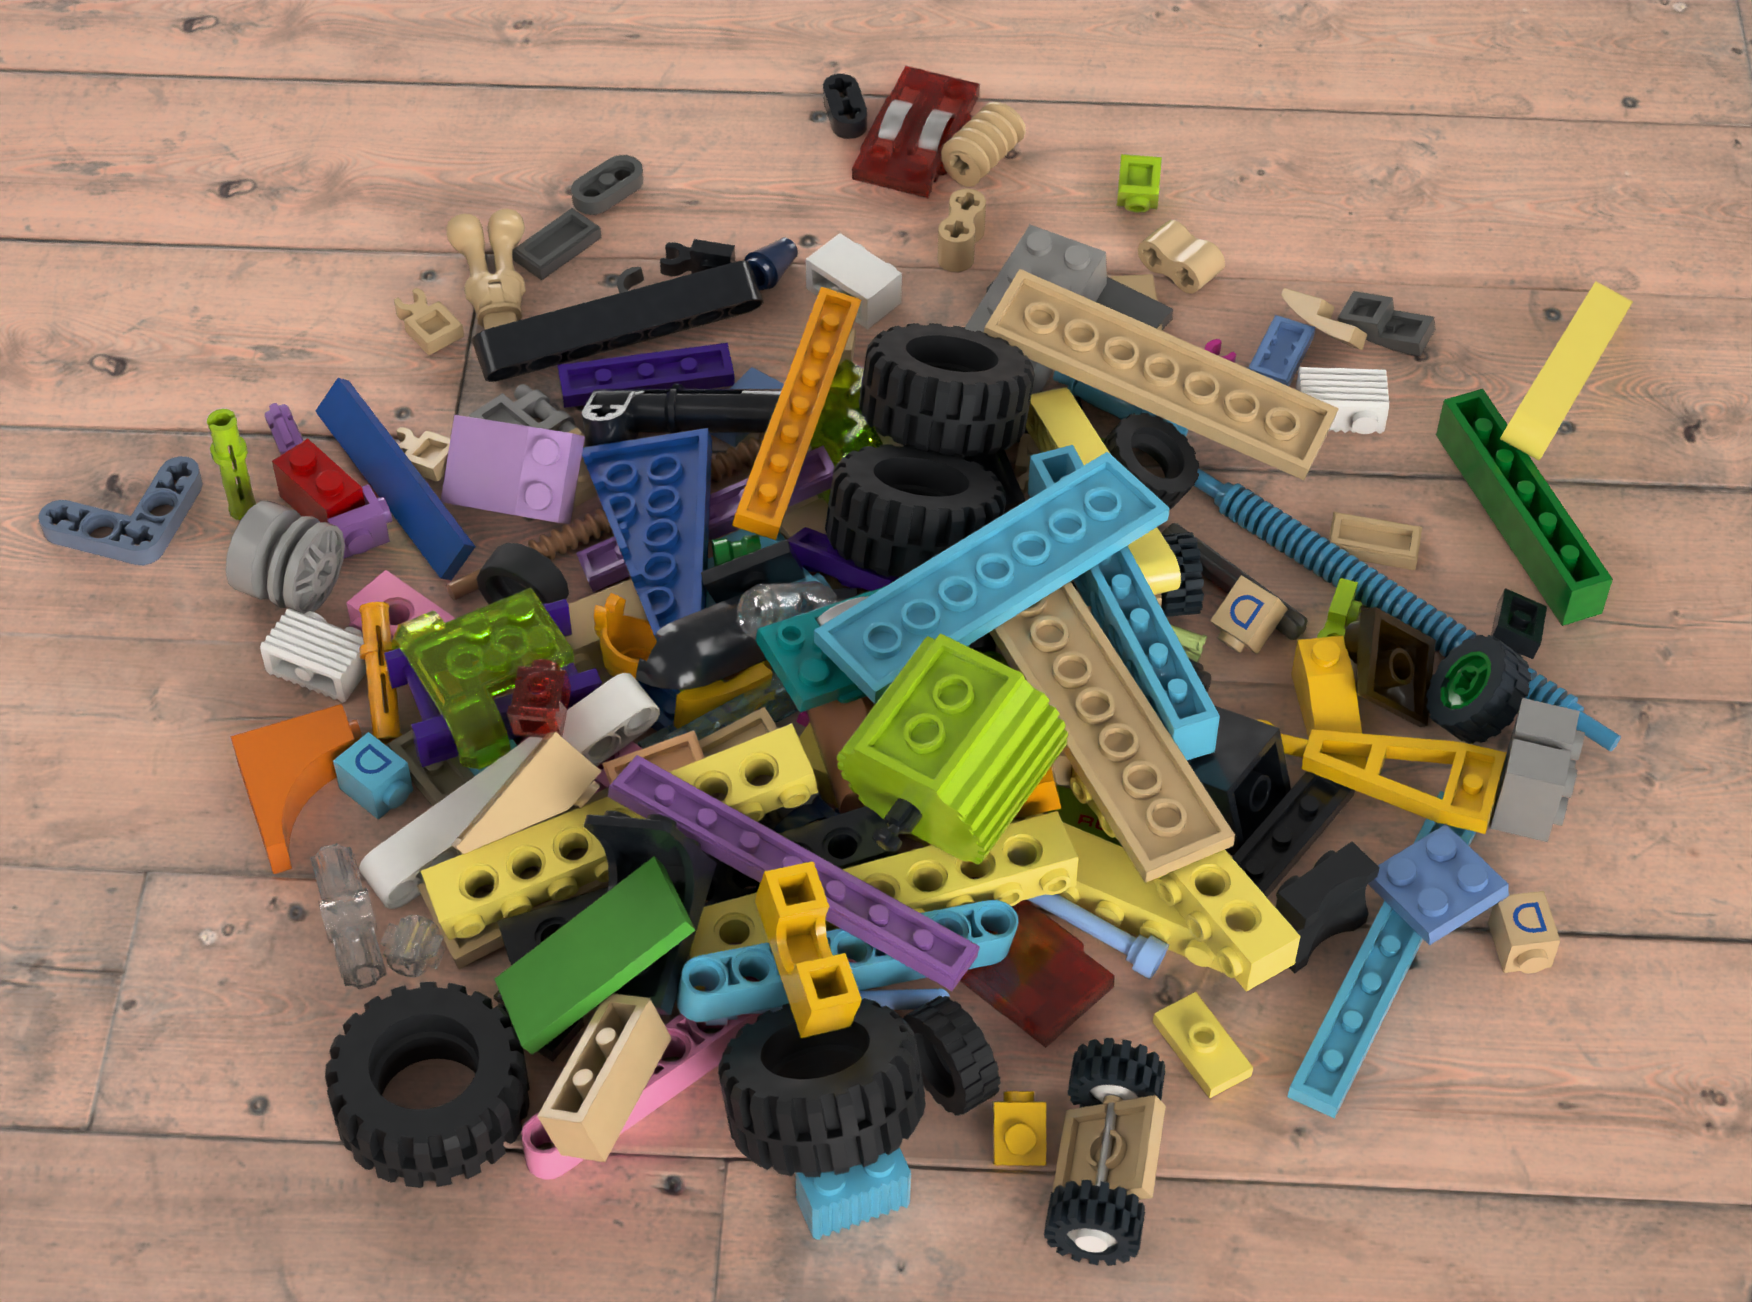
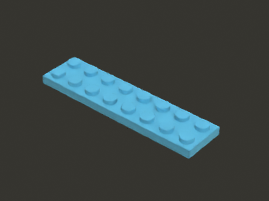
(993, 572)

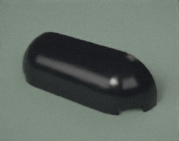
(700, 649)

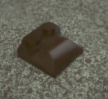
(1392, 663)

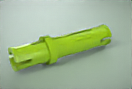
(224, 434)

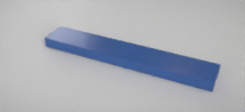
(395, 479)

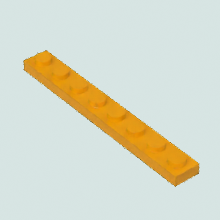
(796, 414)

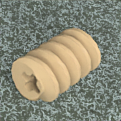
(982, 143)

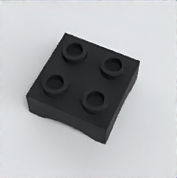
(1327, 898)

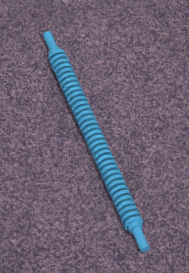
(1373, 589)

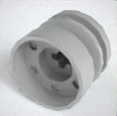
(285, 557)

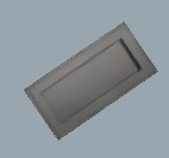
(556, 244)

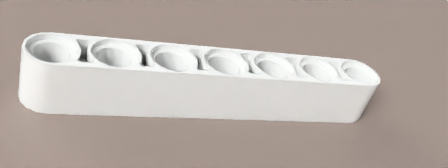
(593, 726)

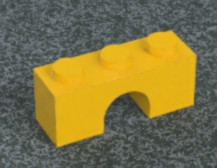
(814, 980)

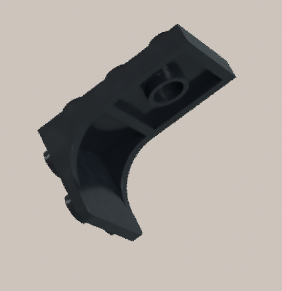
(628, 846)

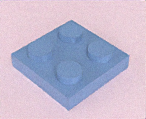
(1438, 884)

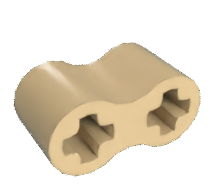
(961, 230)
(1181, 256)

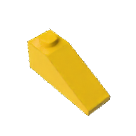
(1327, 689)

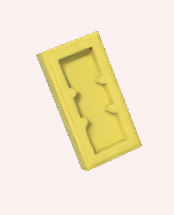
(1202, 1045)

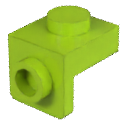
(1139, 182)

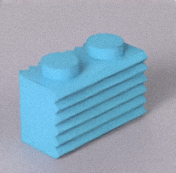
(853, 1196)

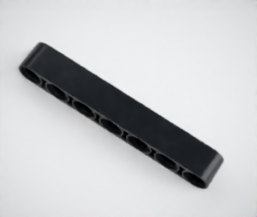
(617, 321)

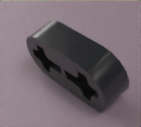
(850, 104)

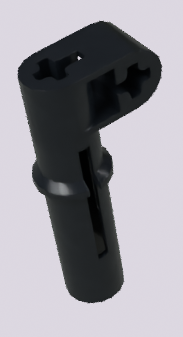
(624, 413)

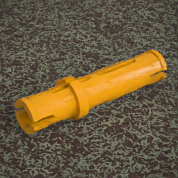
(376, 621)

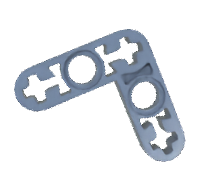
(138, 526)

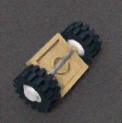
(1107, 1152)

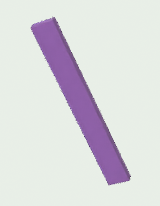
(756, 849)

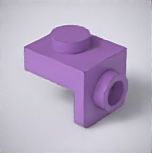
(364, 526)

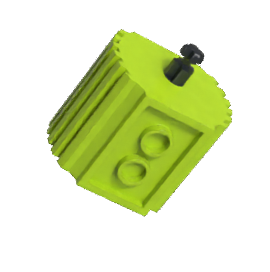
(952, 750)

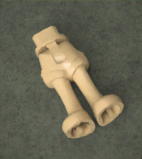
(495, 295)

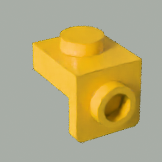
(1019, 1130)

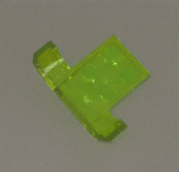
(476, 659)

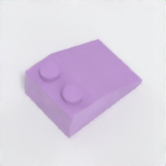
(512, 469)

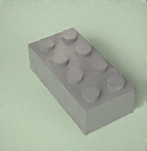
(1052, 259)

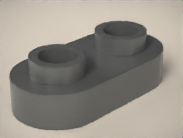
(607, 184)

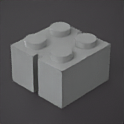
(1538, 770)

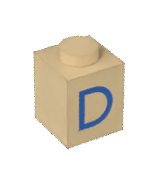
(1248, 616)
(1524, 932)

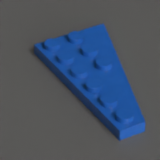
(659, 515)

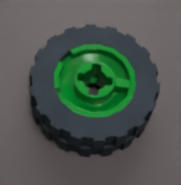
(1478, 689)

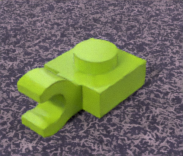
(1342, 609)

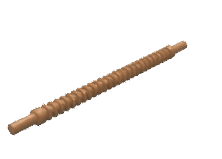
(595, 524)

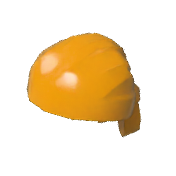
(622, 637)

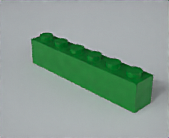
(1524, 508)

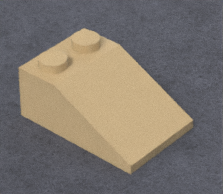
(540, 788)

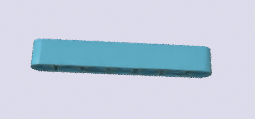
(734, 995)

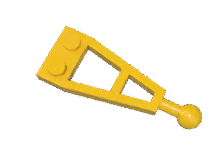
(1469, 788)

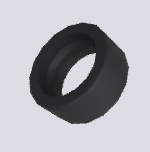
(524, 565)

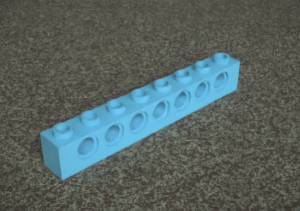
(1139, 629)

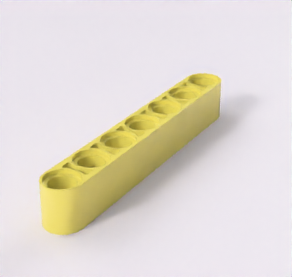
(1566, 371)
(1058, 422)

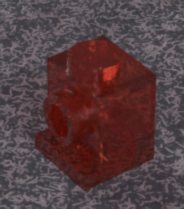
(544, 712)

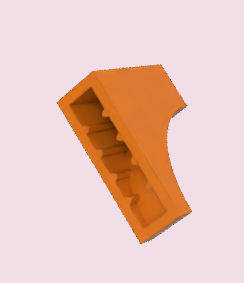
(286, 767)

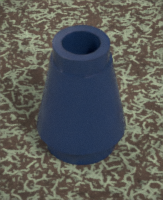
(771, 262)

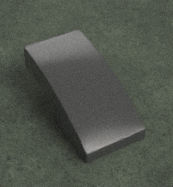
(1385, 326)

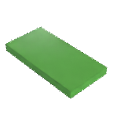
(593, 955)

